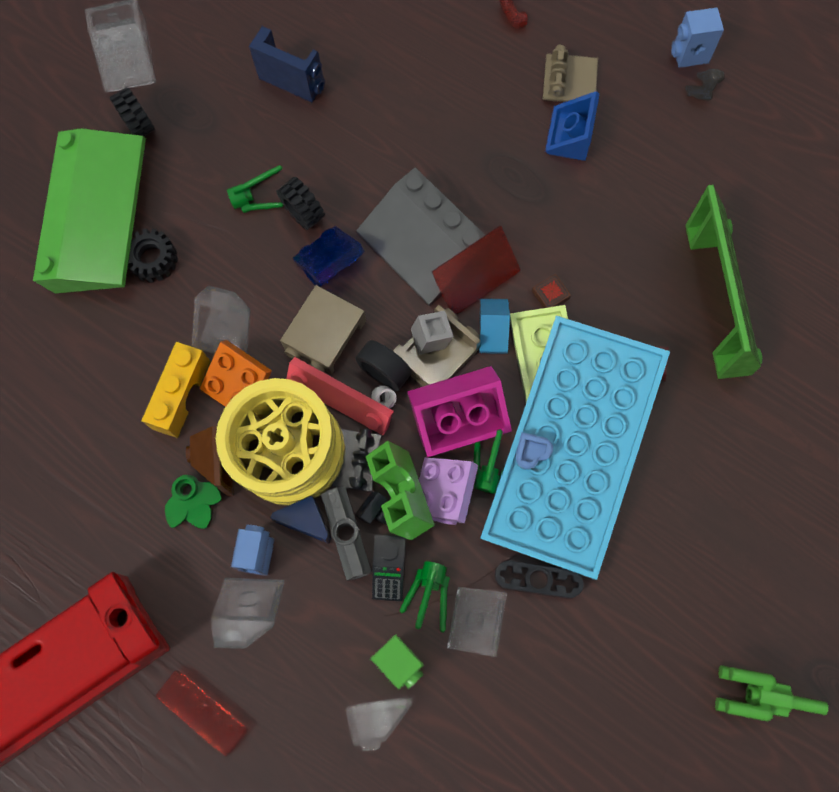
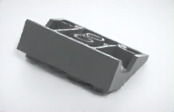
(417, 232)

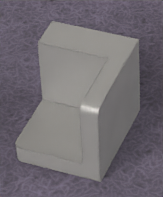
(431, 332)

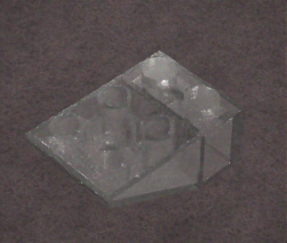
(121, 45)

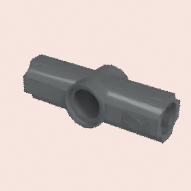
(351, 552)

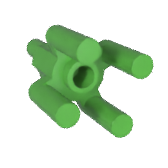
(764, 697)

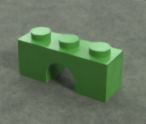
(407, 510)
(398, 663)

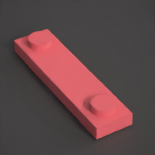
(341, 397)

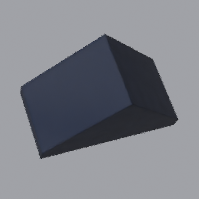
(303, 517)

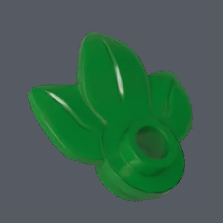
(194, 506)

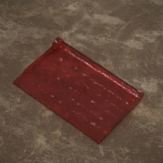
(476, 271)

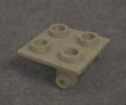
(568, 75)

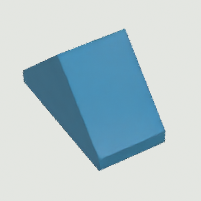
(494, 326)

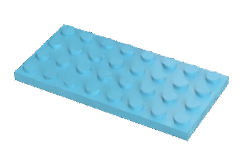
(594, 410)

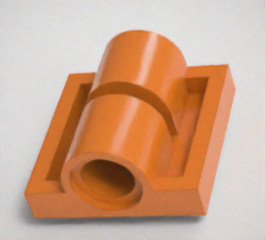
(231, 372)

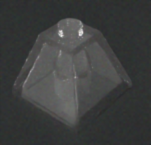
(220, 317)
(245, 611)
(375, 721)

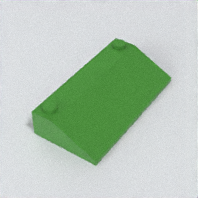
(89, 211)
(710, 228)

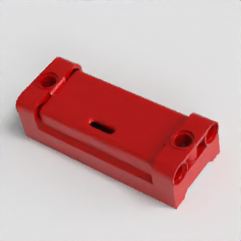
(73, 663)

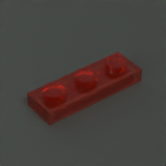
(201, 713)

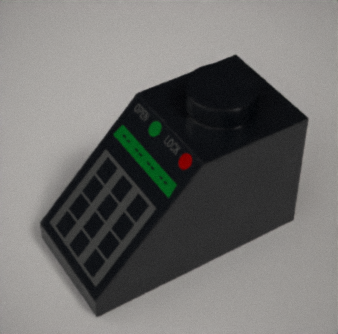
(388, 568)

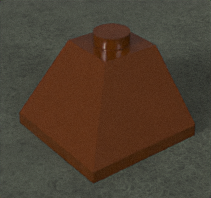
(204, 458)

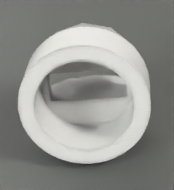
(387, 394)

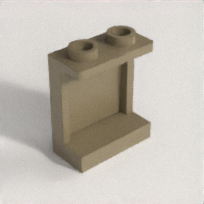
(322, 329)
(445, 363)

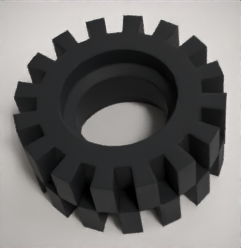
(132, 112)
(300, 203)
(161, 264)

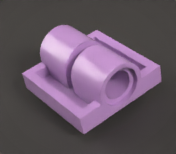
(448, 488)

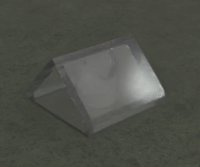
(477, 621)

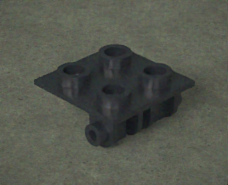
(355, 469)

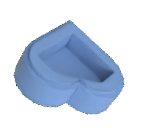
(531, 450)

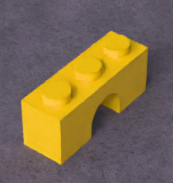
(168, 403)

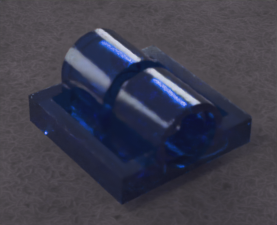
(328, 255)

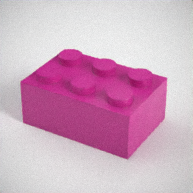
(459, 411)

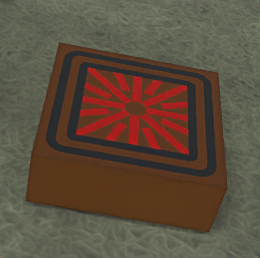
(551, 292)

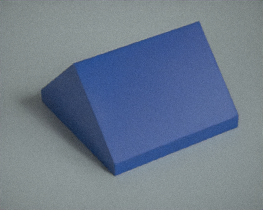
(572, 127)

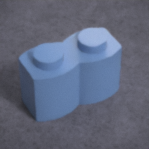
(253, 550)

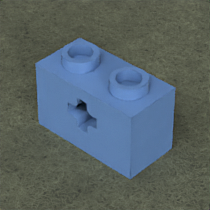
(697, 37)

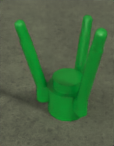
(242, 195)
(488, 478)
(432, 577)

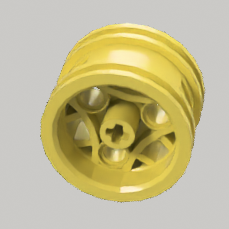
(265, 414)

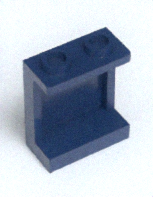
(285, 70)

